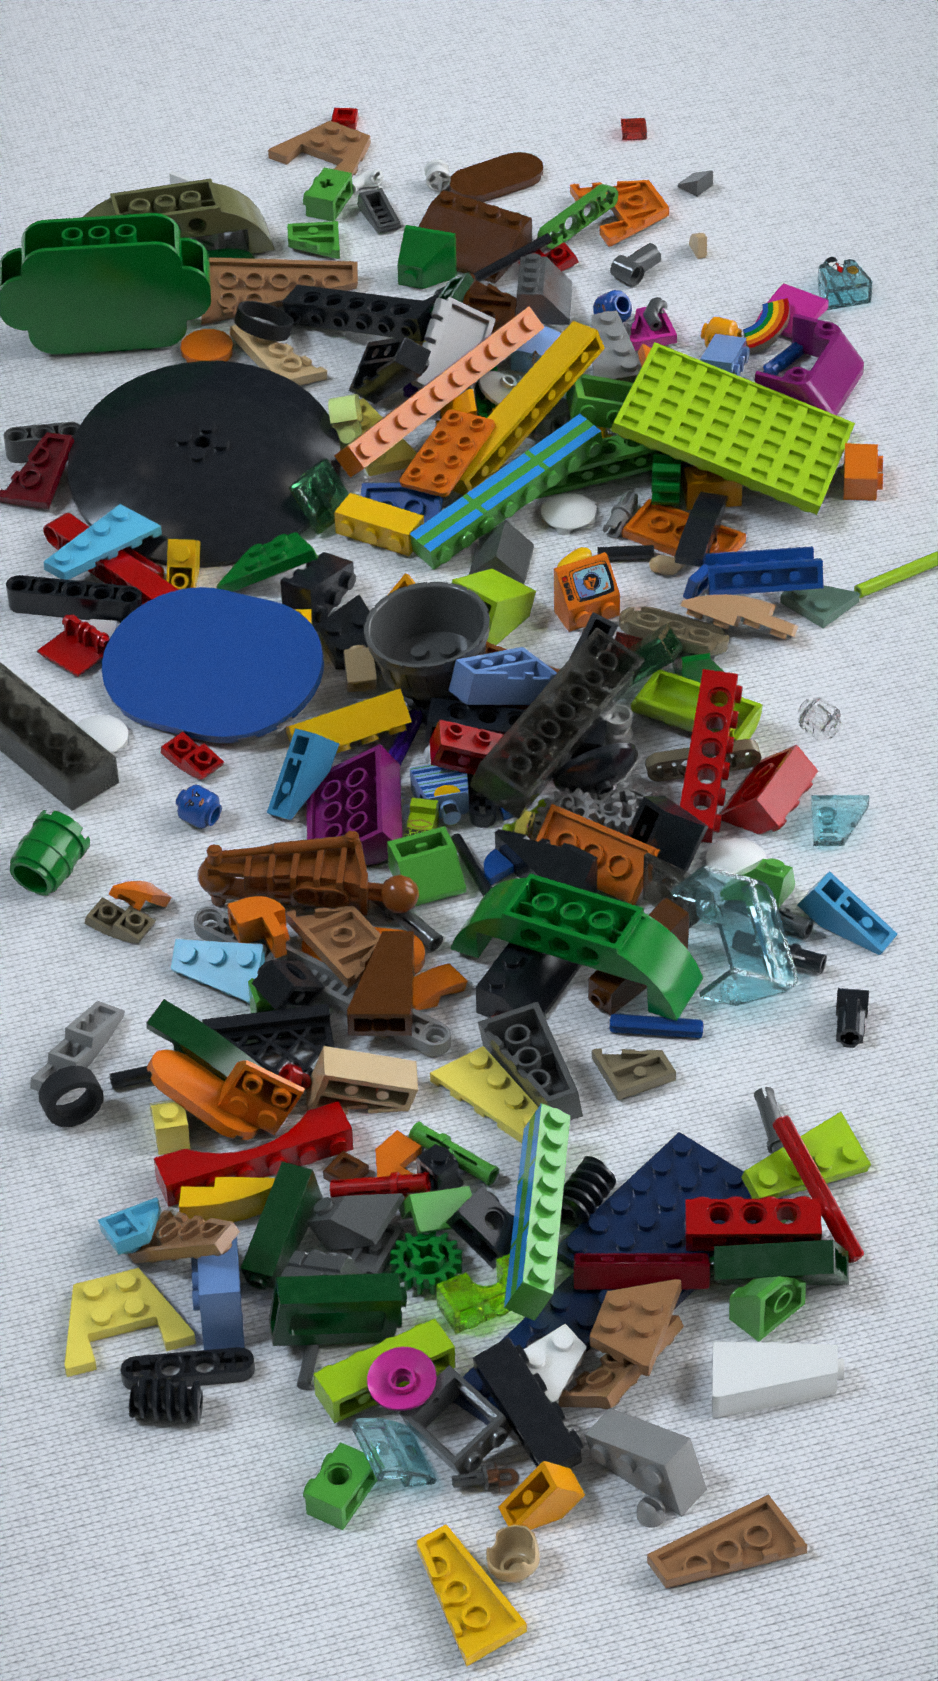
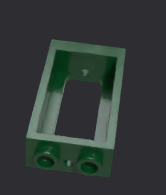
(336, 1309)

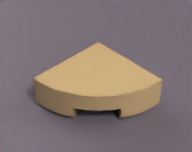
(698, 244)

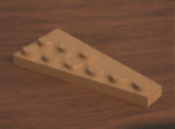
(270, 281)

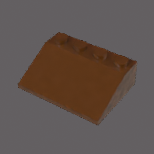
(481, 230)

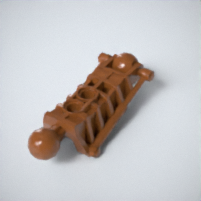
(306, 872)

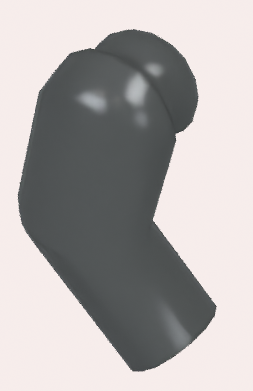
(651, 313)

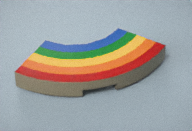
(769, 326)

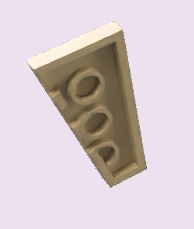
(278, 358)

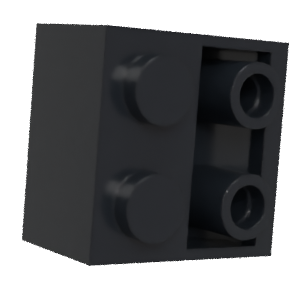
(669, 829)

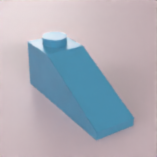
(303, 770)
(843, 913)

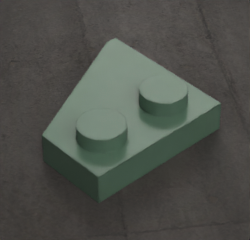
(820, 605)

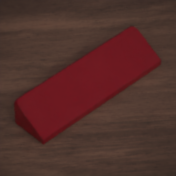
(638, 1269)

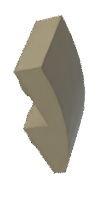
(122, 924)

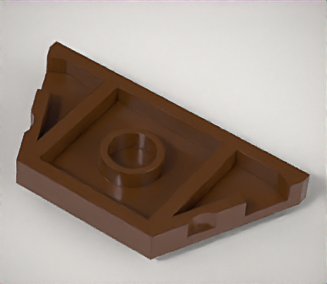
(491, 302)

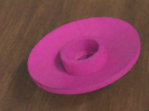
(398, 1366)

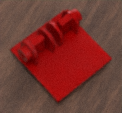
(76, 647)

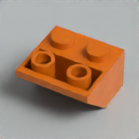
(258, 1096)

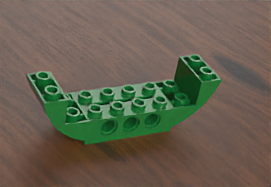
(588, 932)

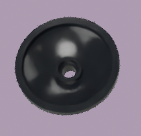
(597, 769)

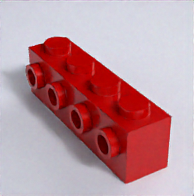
(460, 746)

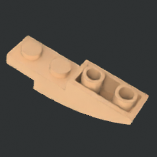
(730, 608)

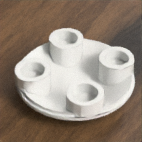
(568, 512)
(106, 731)
(734, 854)

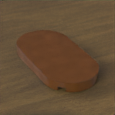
(497, 176)

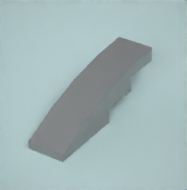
(82, 1040)

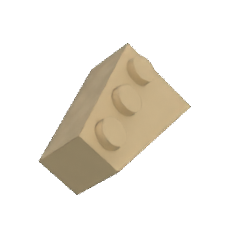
(362, 1081)

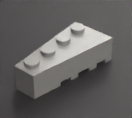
(619, 357)

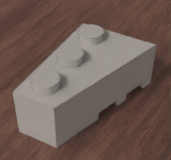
(648, 1458)

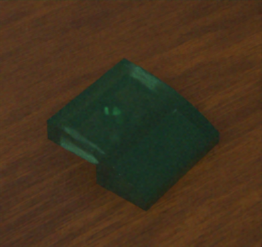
(312, 493)

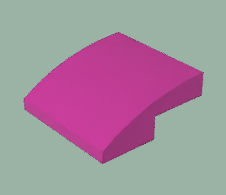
(799, 303)

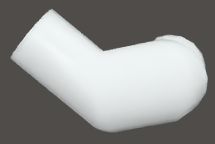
(367, 179)

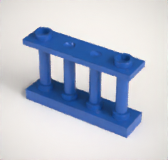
(764, 571)

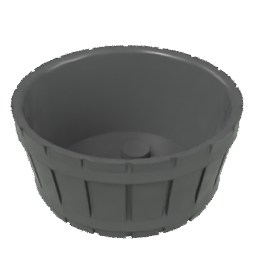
(421, 634)

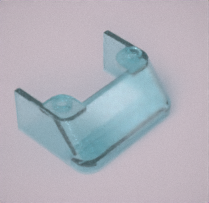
(749, 932)

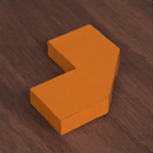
(396, 1155)

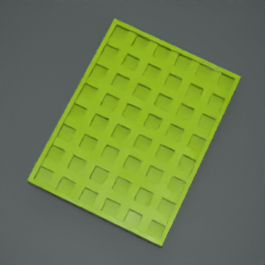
(733, 428)

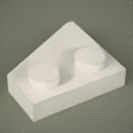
(556, 1359)

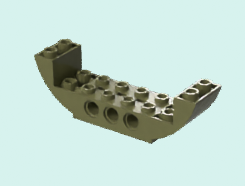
(197, 208)

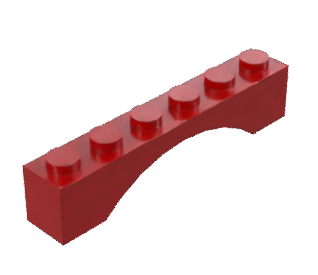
(316, 1136)

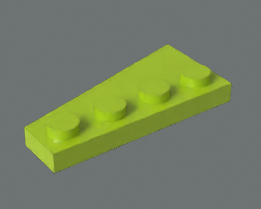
(832, 1149)

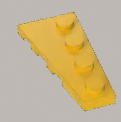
(469, 1599)

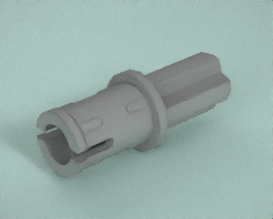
(621, 514)

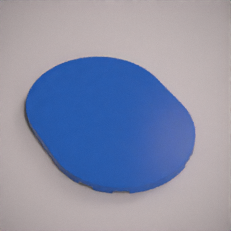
(213, 664)

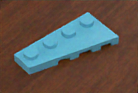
(101, 541)

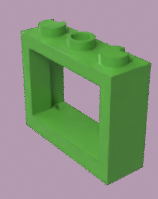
(597, 399)

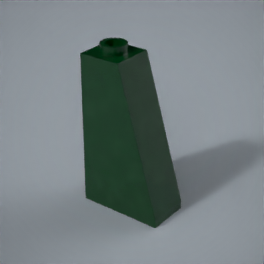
(281, 1225)
(812, 1261)

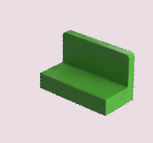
(434, 1208)

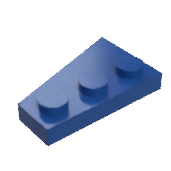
(404, 498)

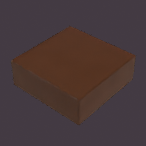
(345, 1167)

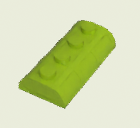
(675, 699)

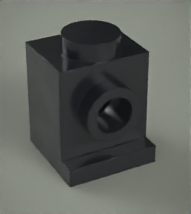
(441, 1167)

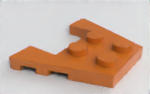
(636, 208)

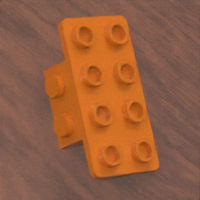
(447, 453)

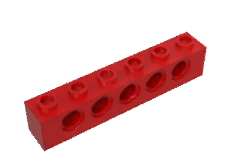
(714, 688)

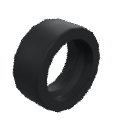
(62, 1082)

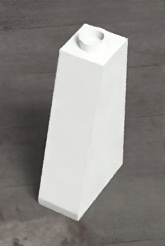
(771, 1374)

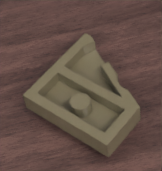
(634, 1070)

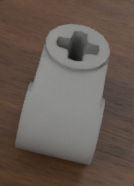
(553, 420)

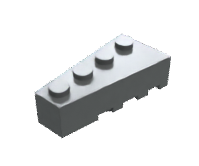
(530, 1055)

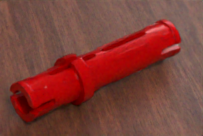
(390, 1184)

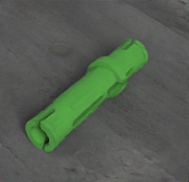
(467, 1160)

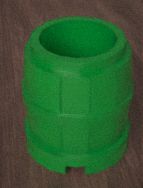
(48, 853)

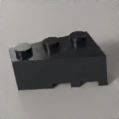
(388, 367)
(319, 585)

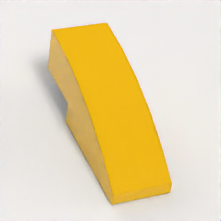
(228, 1200)

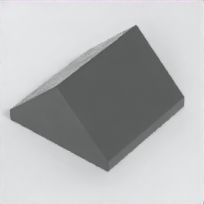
(504, 551)

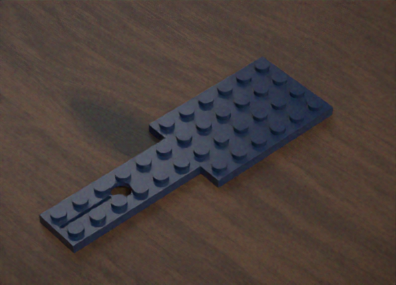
(636, 1218)

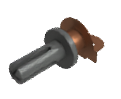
(485, 1477)

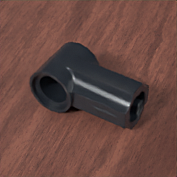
(851, 1013)

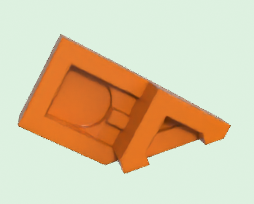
(137, 892)

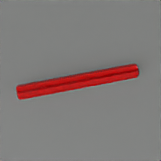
(817, 1187)

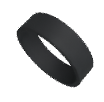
(261, 329)

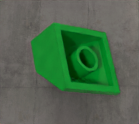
(426, 257)

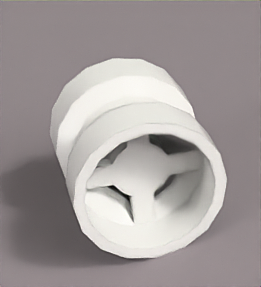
(618, 724)

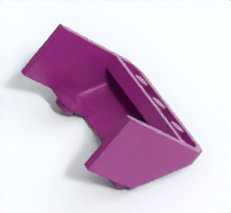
(832, 375)

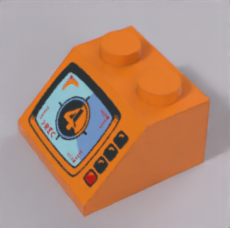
(585, 589)

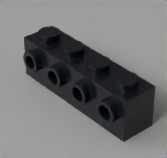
(526, 1406)

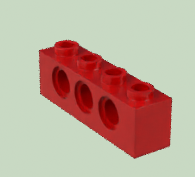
(735, 1211)

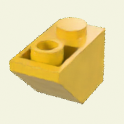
(183, 563)

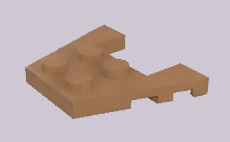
(327, 142)

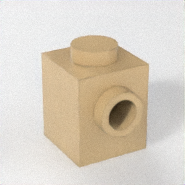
(359, 669)

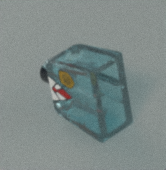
(843, 283)

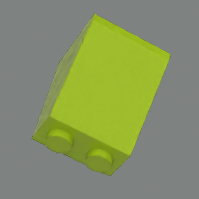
(506, 599)

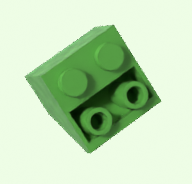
(430, 862)

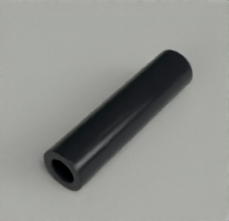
(628, 552)

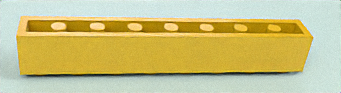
(533, 400)

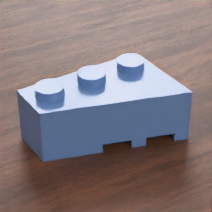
(218, 1298)

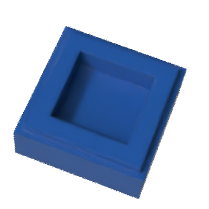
(697, 583)

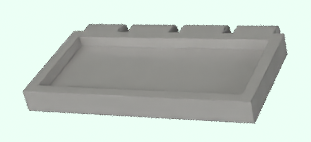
(451, 335)

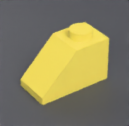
(170, 1126)

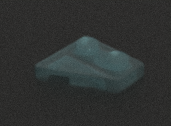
(836, 817)

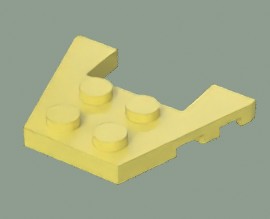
(115, 1307)

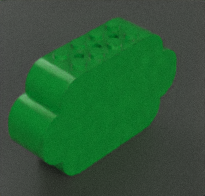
(104, 283)

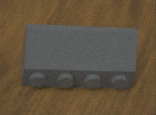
(544, 290)

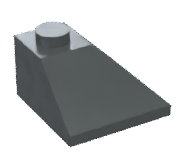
(353, 1220)

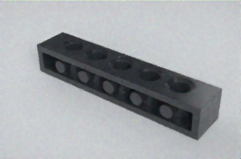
(358, 312)
(494, 719)

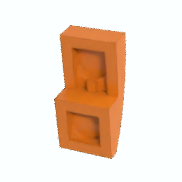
(436, 983)

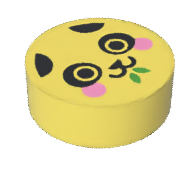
(525, 824)

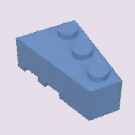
(727, 353)
(500, 678)

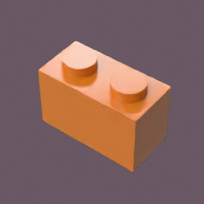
(861, 472)

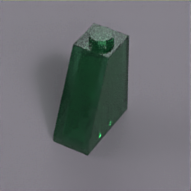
(657, 650)

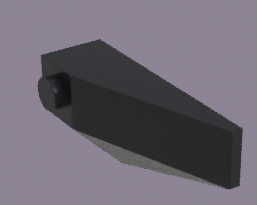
(558, 863)

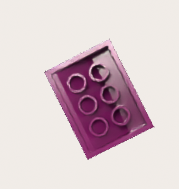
(361, 798)

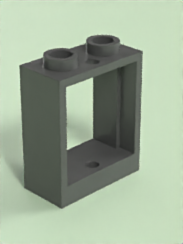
(447, 1389)

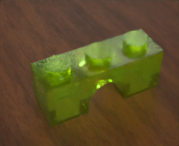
(470, 1304)

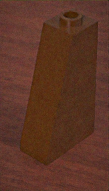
(385, 992)
(614, 992)

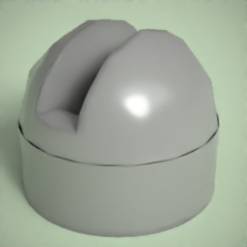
(647, 1512)

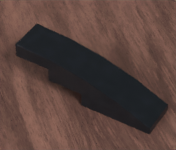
(701, 529)

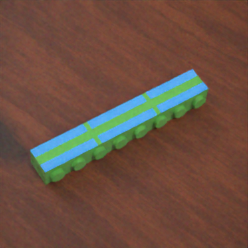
(506, 491)
(537, 1212)

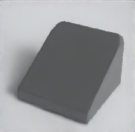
(697, 182)

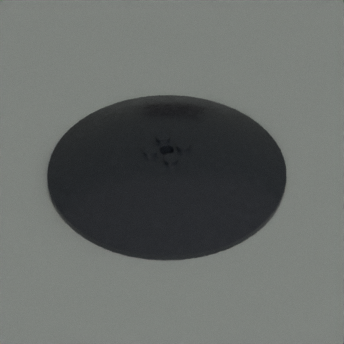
(229, 496)

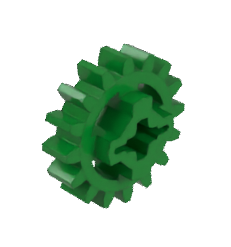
(426, 1261)

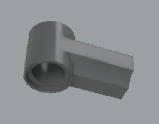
(632, 268)

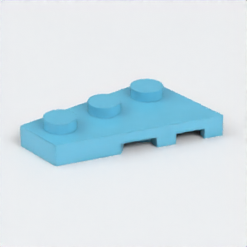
(219, 964)

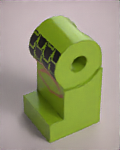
(422, 816)

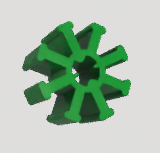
(665, 480)

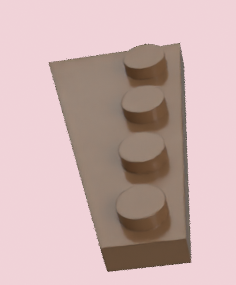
(186, 1238)
(611, 1379)
(729, 1544)

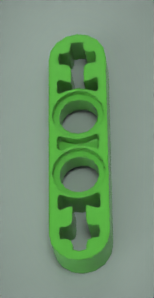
(576, 212)

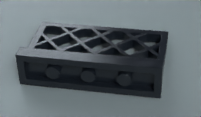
(275, 1024)

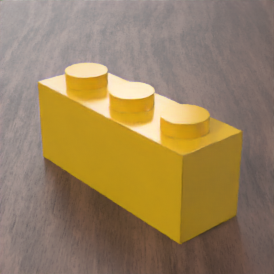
(377, 523)

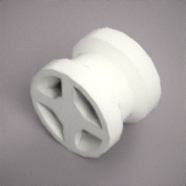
(433, 179)

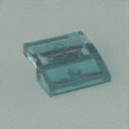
(392, 1451)

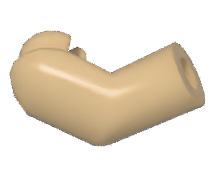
(665, 565)

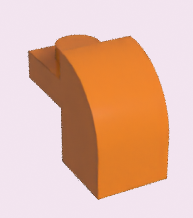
(259, 919)

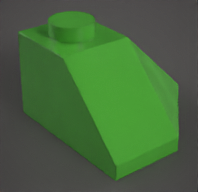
(775, 874)
(766, 1304)

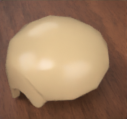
(513, 1554)

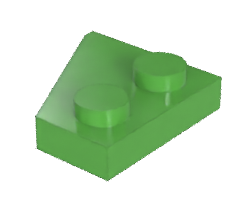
(315, 238)

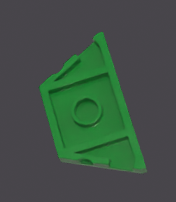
(268, 560)

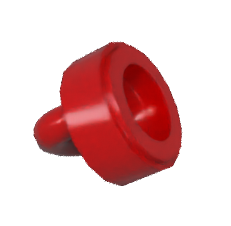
(295, 1074)

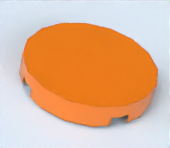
(207, 346)

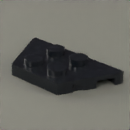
(343, 630)

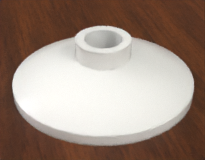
(496, 386)

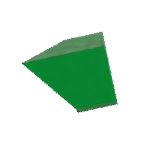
(692, 666)

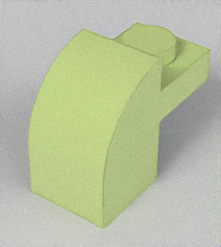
(346, 418)

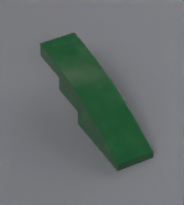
(196, 1039)

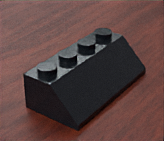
(522, 978)

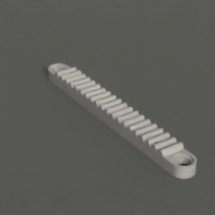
(335, 991)

